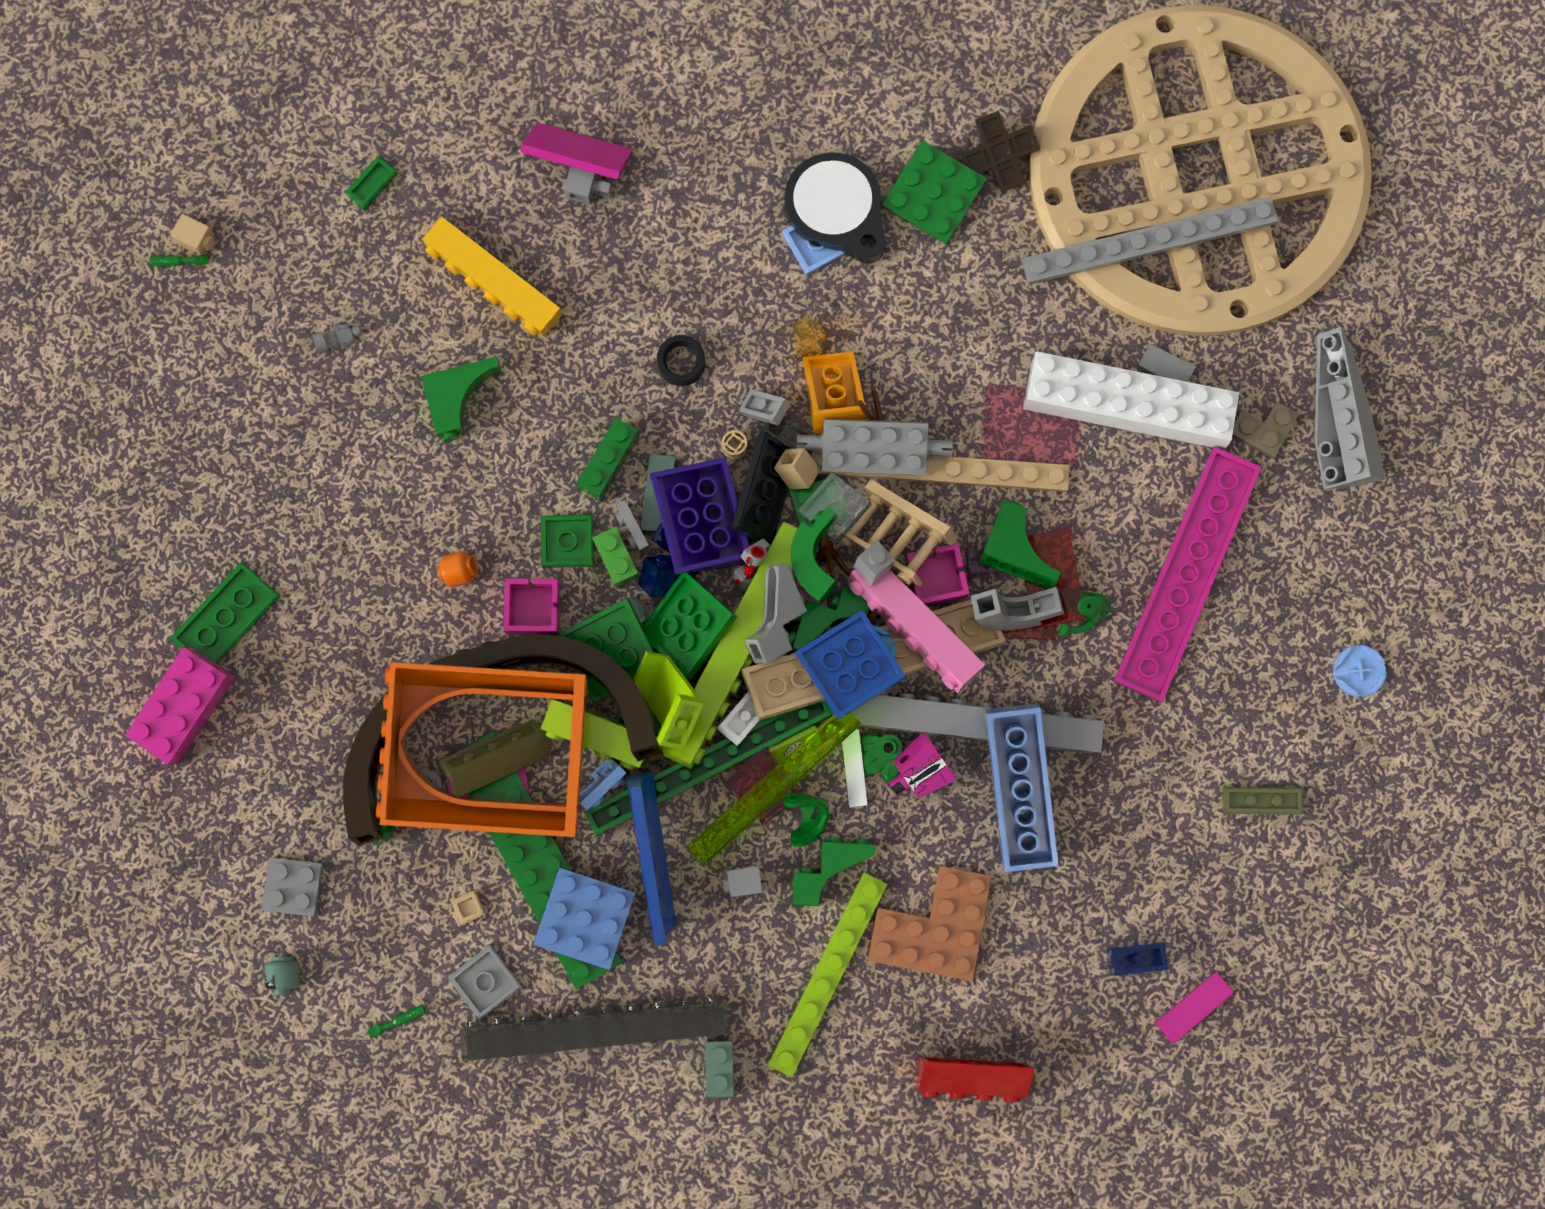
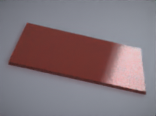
(1057, 551)

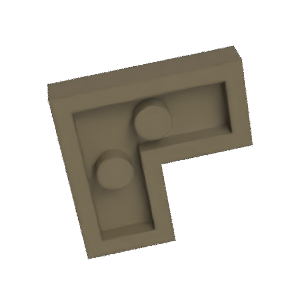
(1265, 435)

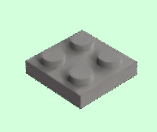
(292, 887)

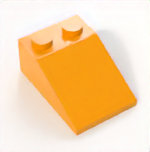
(833, 388)

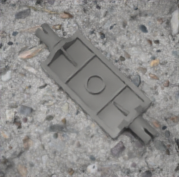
(874, 446)

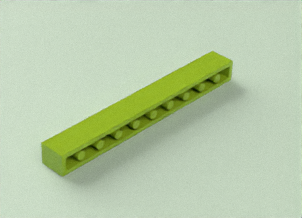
(731, 655)

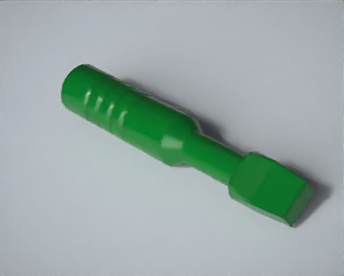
(177, 260)
(398, 1020)

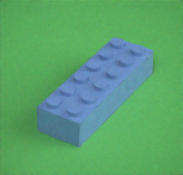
(1021, 787)

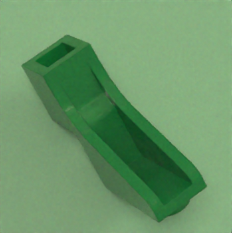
(819, 618)
(834, 858)

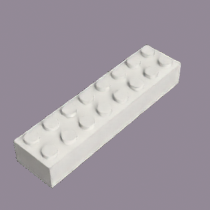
(1131, 400)

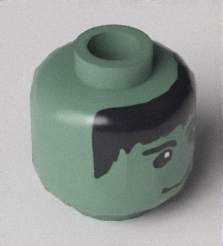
(282, 975)

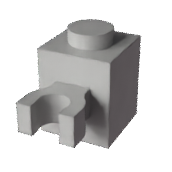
(583, 184)

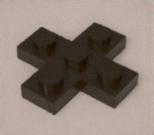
(1001, 151)

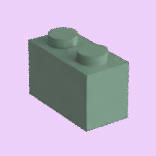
(719, 1068)

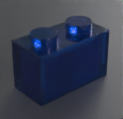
(1137, 958)

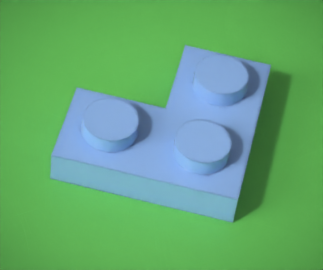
(606, 776)

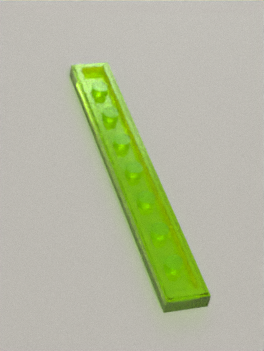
(772, 787)

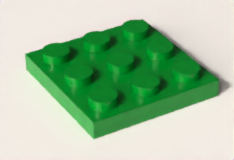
(934, 192)
(688, 624)
(616, 634)

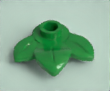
(877, 758)

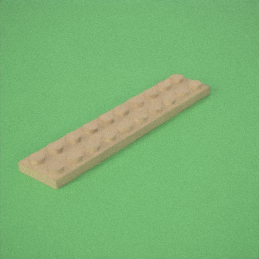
(787, 686)

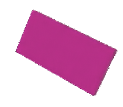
(576, 150)

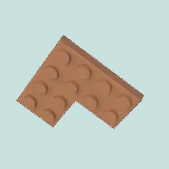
(947, 939)

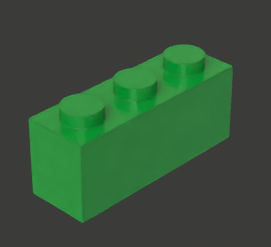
(608, 459)

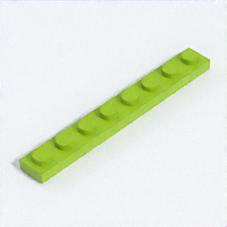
(827, 975)

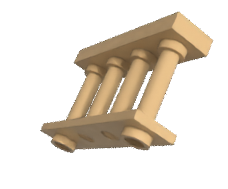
(917, 521)

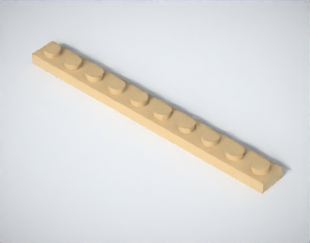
(978, 472)

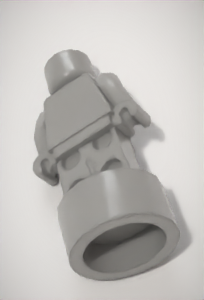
(340, 336)

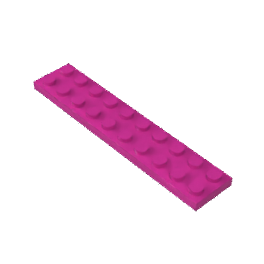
(1187, 574)

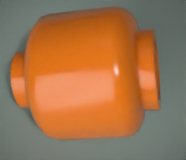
(457, 569)

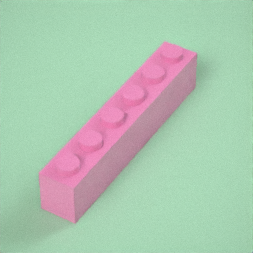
(920, 629)

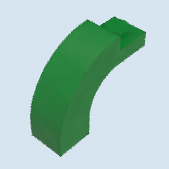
(803, 556)

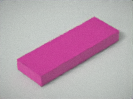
(1194, 1007)

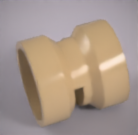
(730, 446)

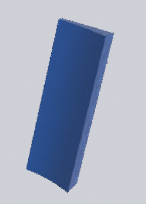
(652, 855)

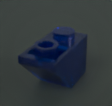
(658, 575)

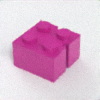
(940, 576)
(532, 609)

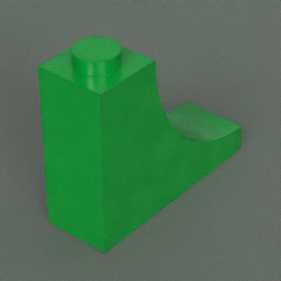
(449, 392)
(1011, 551)

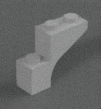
(781, 605)

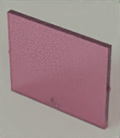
(1025, 434)

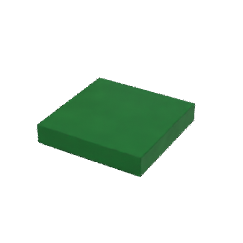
(567, 541)

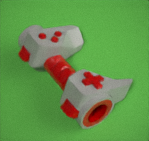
(754, 558)

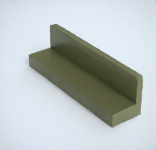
(495, 757)

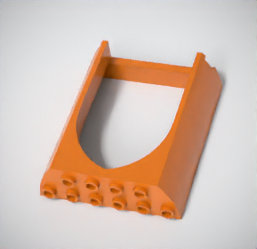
(417, 802)

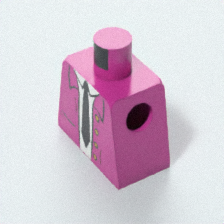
(921, 769)

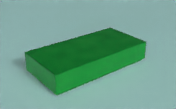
(371, 183)

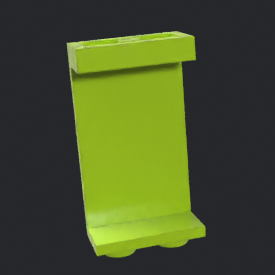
(669, 698)

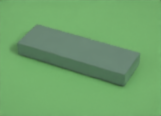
(650, 515)

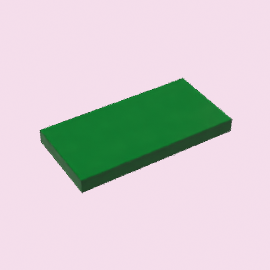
(226, 614)

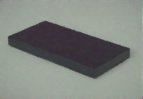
(762, 492)

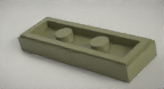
(1262, 800)

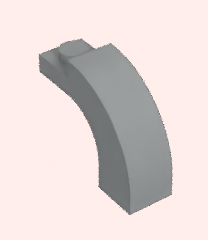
(1016, 613)

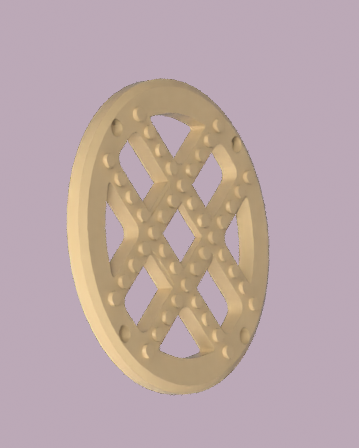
(1205, 32)

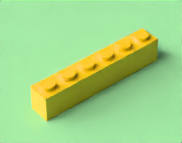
(492, 277)

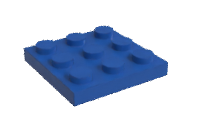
(850, 665)

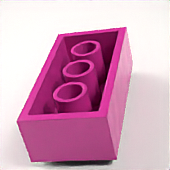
(180, 705)

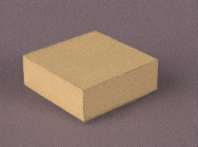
(468, 907)

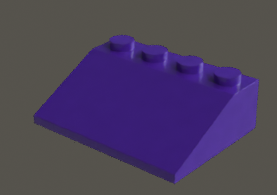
(698, 515)

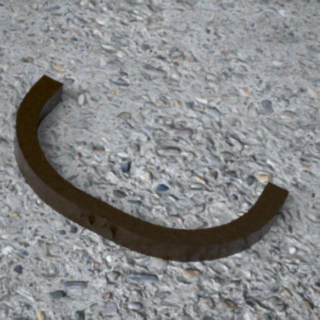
(364, 757)

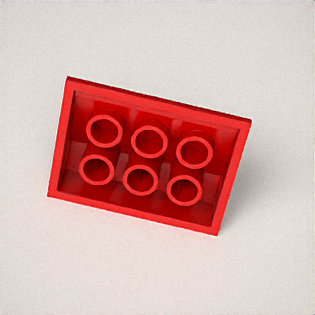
(974, 1077)

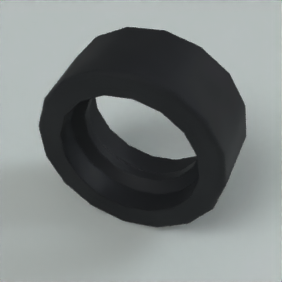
(678, 341)

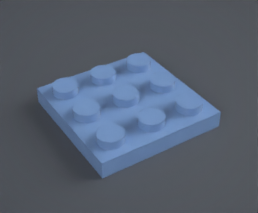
(584, 918)

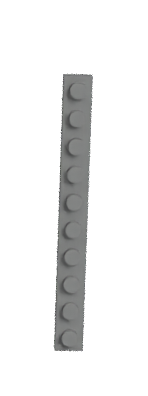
(1149, 241)

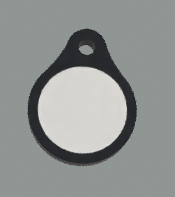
(836, 205)

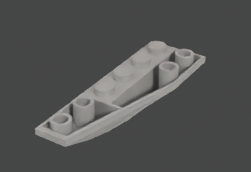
(1343, 419)

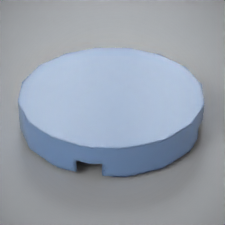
(1359, 671)

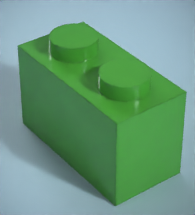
(616, 557)

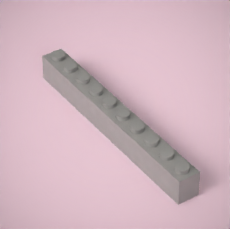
(969, 722)

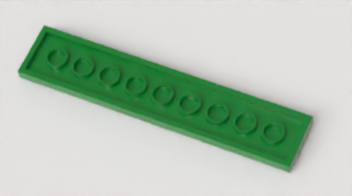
(534, 865)

